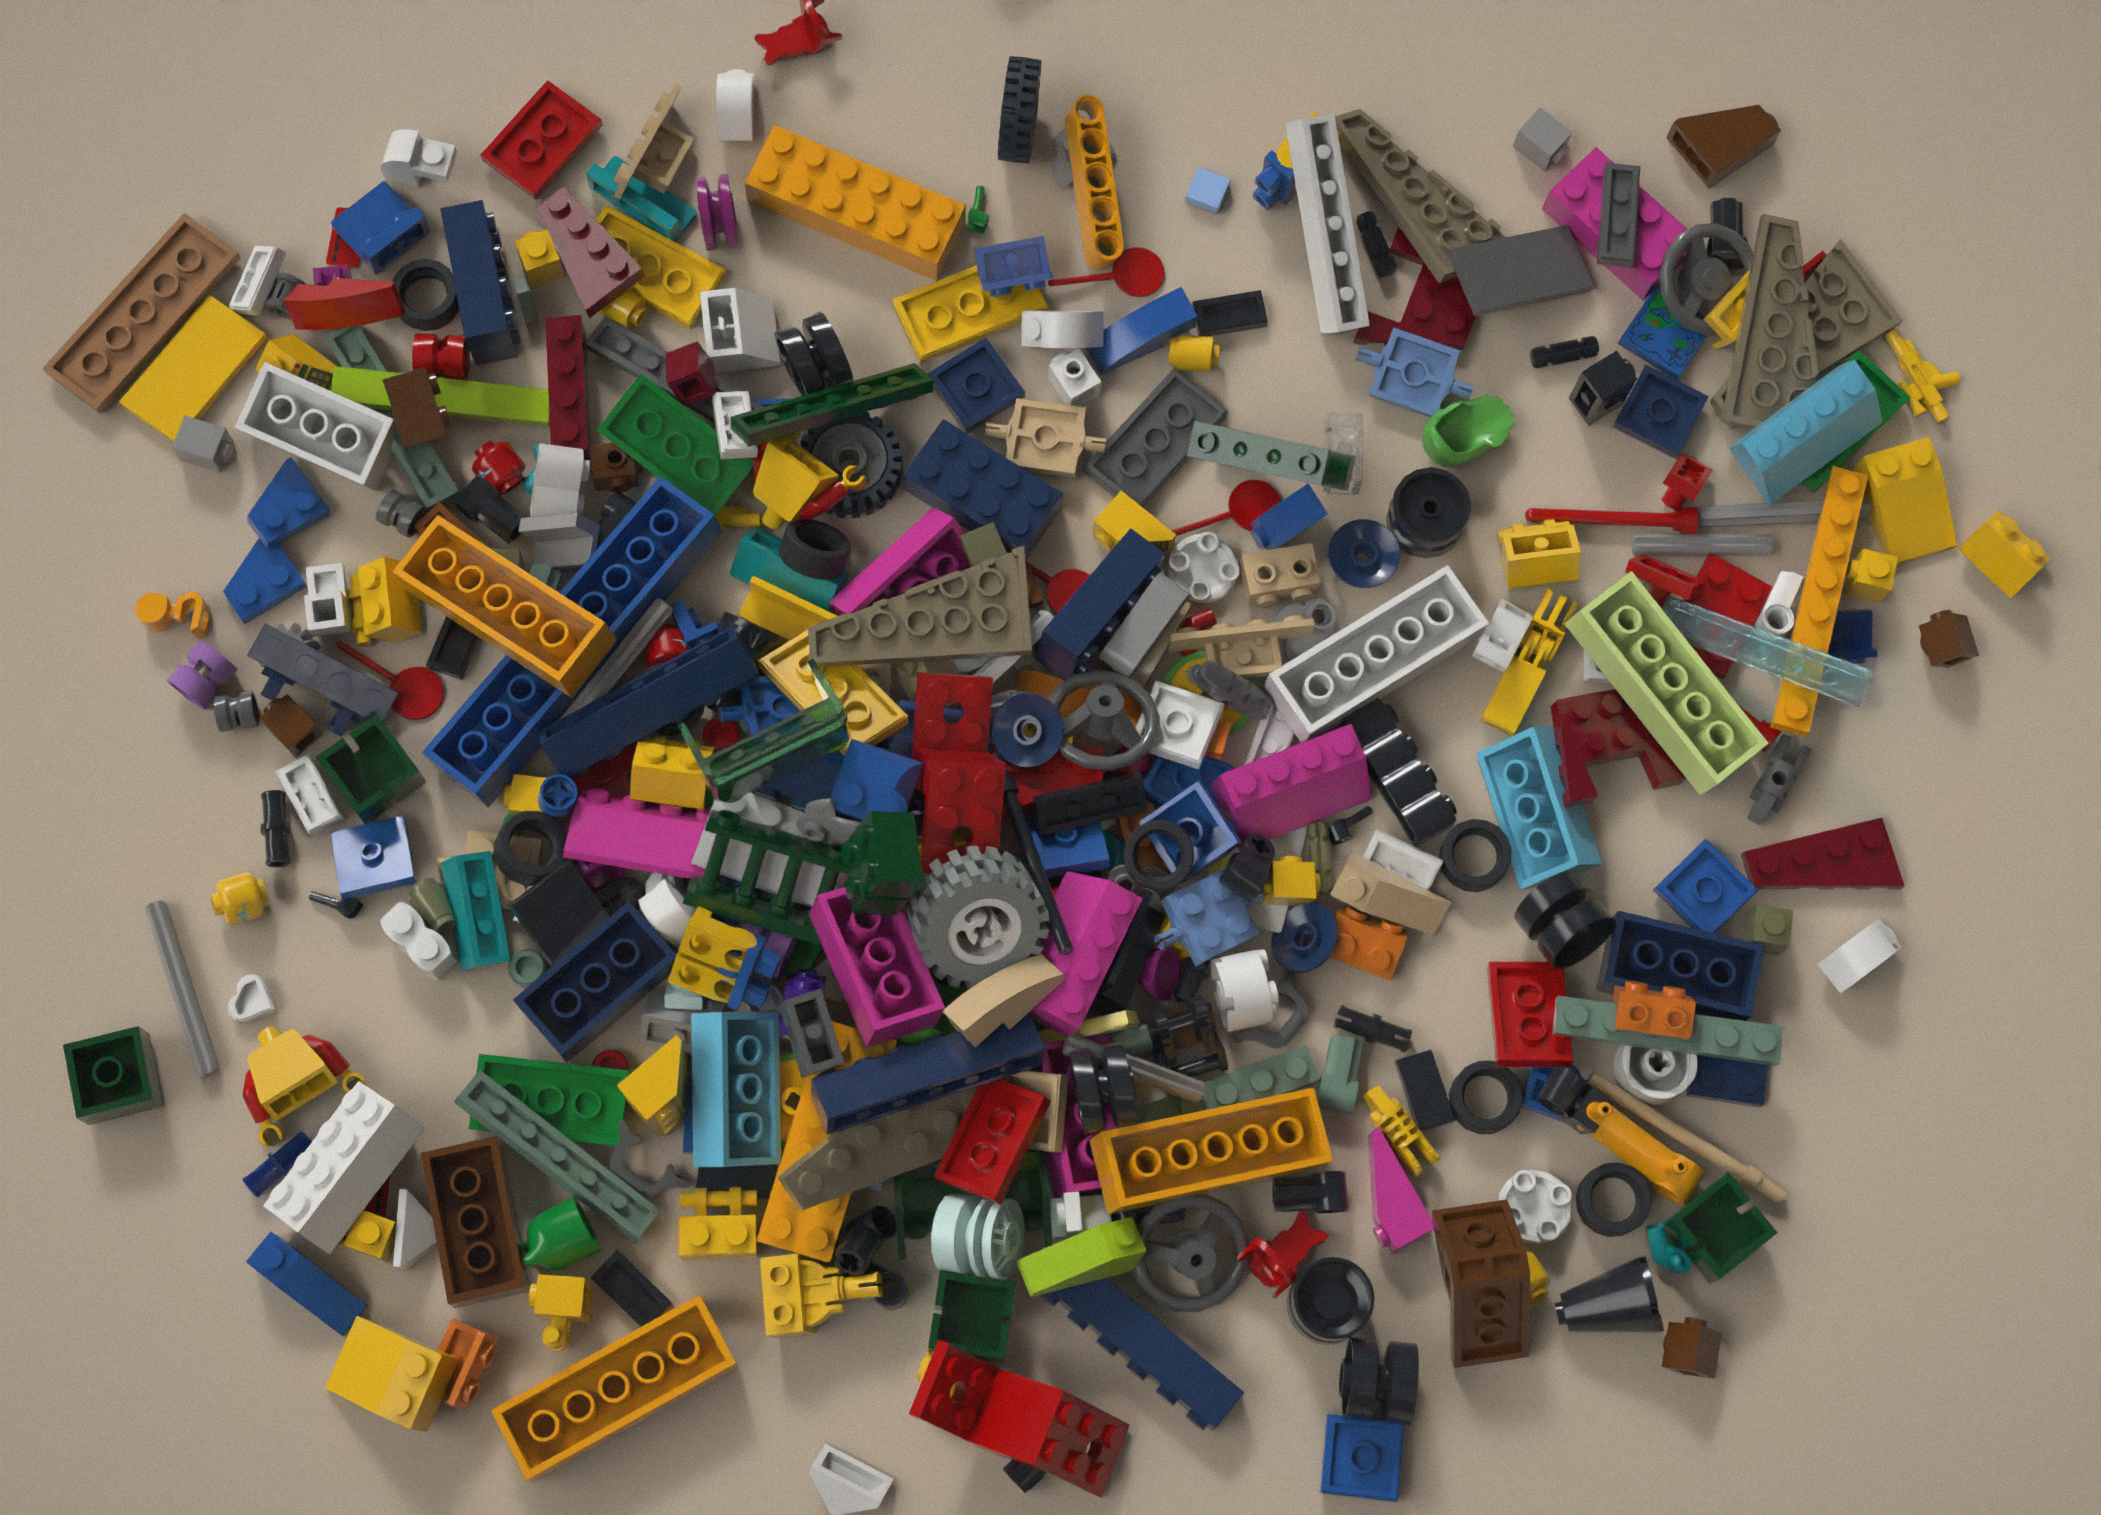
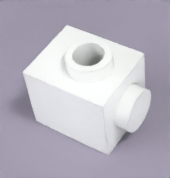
(1073, 378)

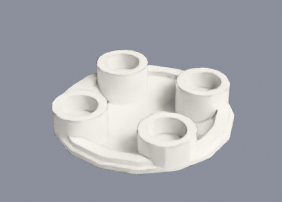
(1203, 567)
(1538, 1204)

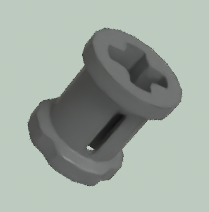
(284, 286)

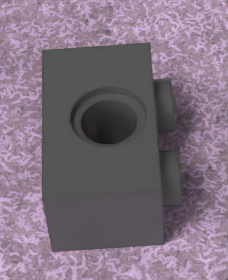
(811, 1033)

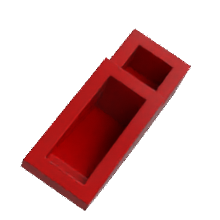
(343, 304)

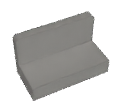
(561, 539)
(662, 1024)

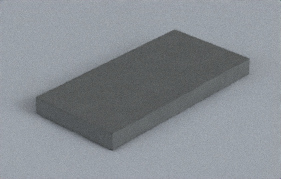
(1520, 270)
(1153, 439)

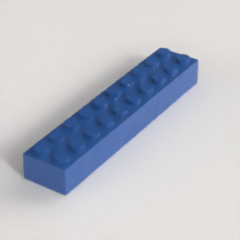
(633, 566)

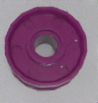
(717, 212)

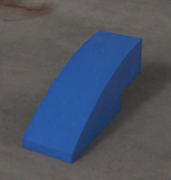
(1144, 330)

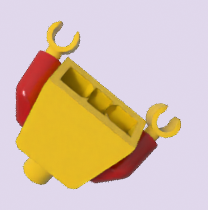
(796, 482)
(288, 1074)

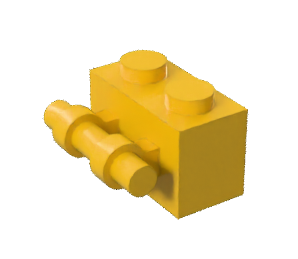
(1539, 553)
(2004, 553)
(382, 604)
(667, 773)
(720, 1235)
(562, 1302)

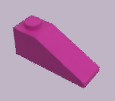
(1395, 1204)

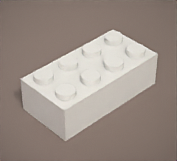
(343, 1167)

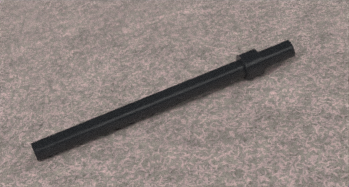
(1034, 862)

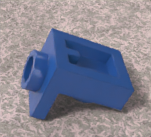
(689, 622)

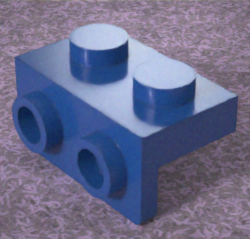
(1013, 265)

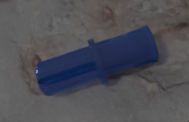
(277, 1164)

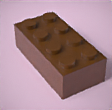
(475, 1222)

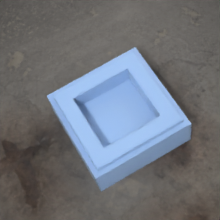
(1207, 190)

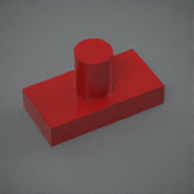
(1684, 481)
(1665, 579)

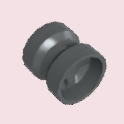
(400, 513)
(236, 711)

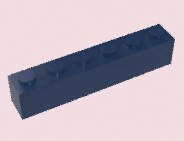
(648, 703)
(922, 1074)
(1150, 1350)

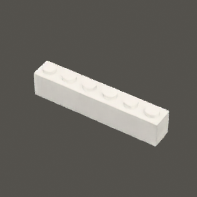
(1327, 223)

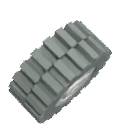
(960, 899)

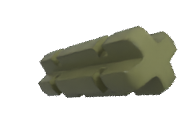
(1321, 854)

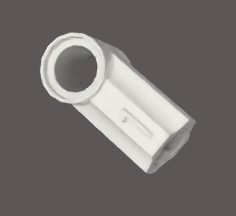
(1781, 604)

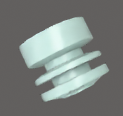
(977, 1236)

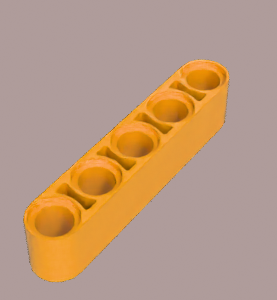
(1099, 167)

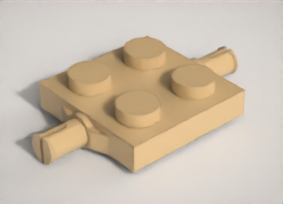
(1046, 437)
(524, 849)

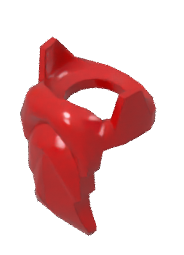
(804, 35)
(1278, 1259)

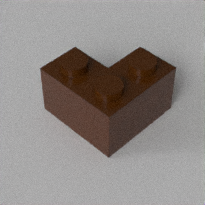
(416, 408)

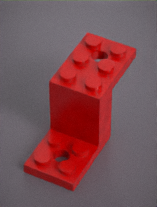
(957, 774)
(1019, 1419)

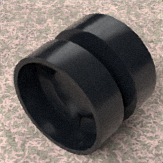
(1564, 919)
(1330, 1300)
(1368, 1380)

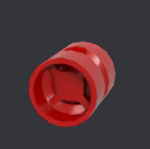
(443, 357)

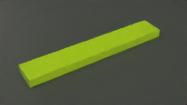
(460, 397)

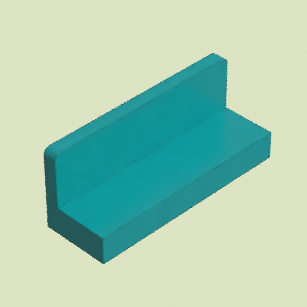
(645, 204)
(760, 558)
(477, 910)

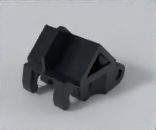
(1184, 1025)

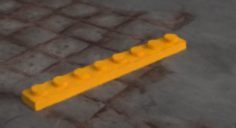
(1821, 591)

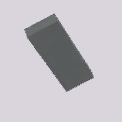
(1618, 215)

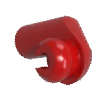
(1200, 621)

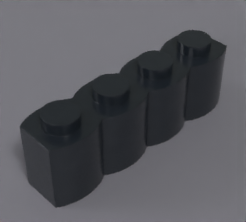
(1399, 775)

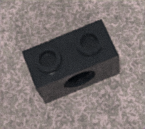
(1603, 387)

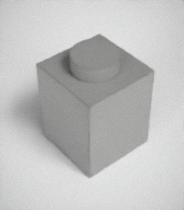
(1543, 140)
(203, 444)

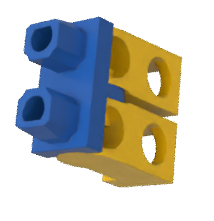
(1277, 176)
(722, 962)

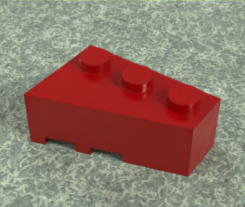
(1049, 777)

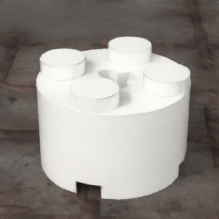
(1243, 990)
(1653, 1087)

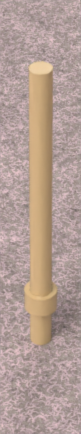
(1747, 1176)

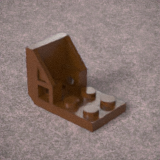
(1485, 1282)

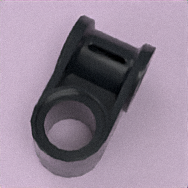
(1248, 869)

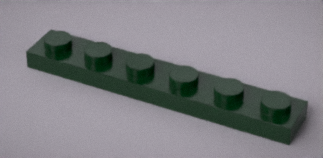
(831, 404)

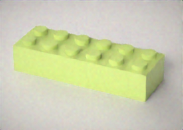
(1666, 683)

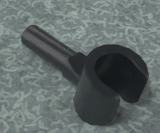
(1339, 830)
(348, 908)

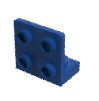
(380, 227)

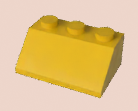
(660, 1087)

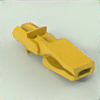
(1522, 677)

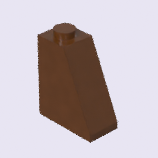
(1723, 140)

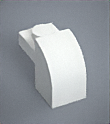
(735, 105)
(413, 157)
(1062, 329)
(327, 603)
(1503, 635)
(665, 906)
(1860, 955)
(1077, 1214)

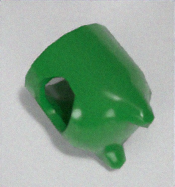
(560, 1237)

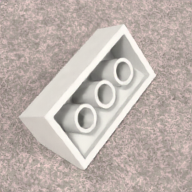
(318, 426)
(777, 816)

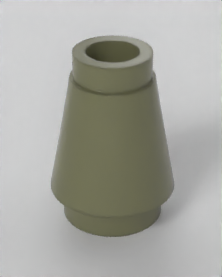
(433, 905)

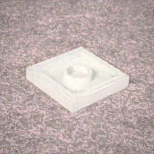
(1185, 724)

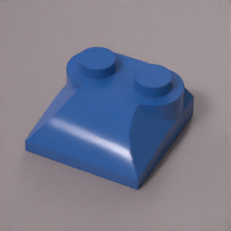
(874, 781)
(1205, 824)

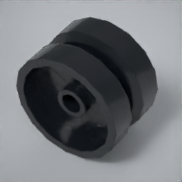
(813, 356)
(1428, 512)
(1106, 1087)

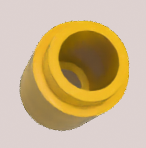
(626, 310)
(1194, 353)

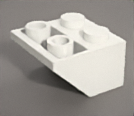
(739, 330)

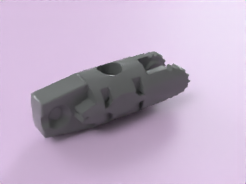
(1230, 689)
(1768, 794)

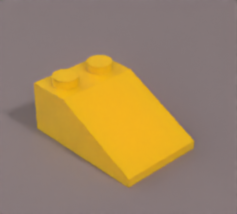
(1908, 500)
(391, 1374)

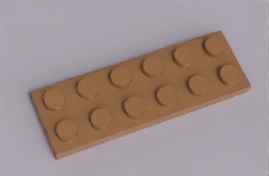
(141, 313)

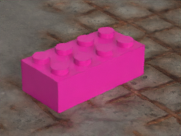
(1577, 203)
(876, 969)

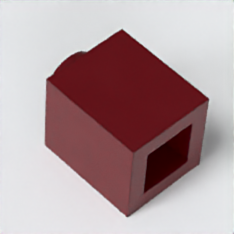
(690, 373)

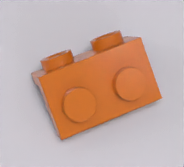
(1368, 942)
(1654, 1012)
(475, 1351)

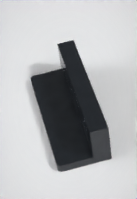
(1088, 803)
(1131, 956)

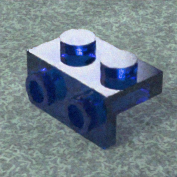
(1852, 636)

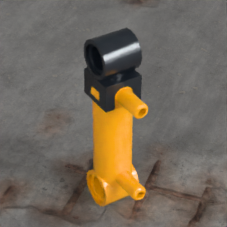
(1593, 1114)

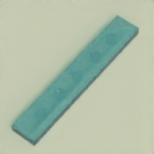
(1769, 652)

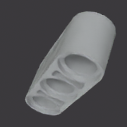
(1144, 625)

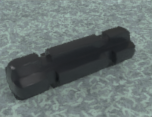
(1376, 244)
(1564, 352)

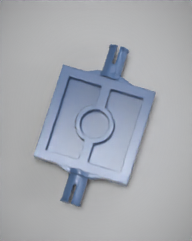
(1414, 373)
(1207, 919)

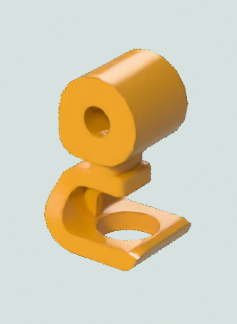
(159, 612)

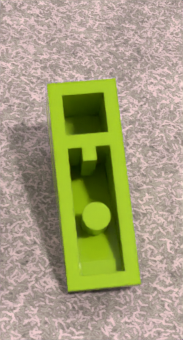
(1084, 1258)

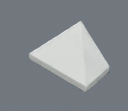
(414, 1231)
(847, 1483)

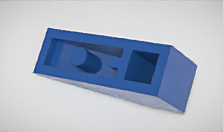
(1287, 519)
(306, 1283)

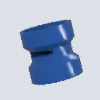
(558, 788)

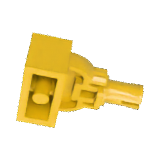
(801, 1294)

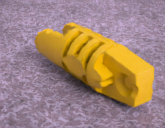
(1399, 1129)

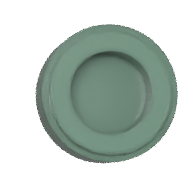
(526, 967)

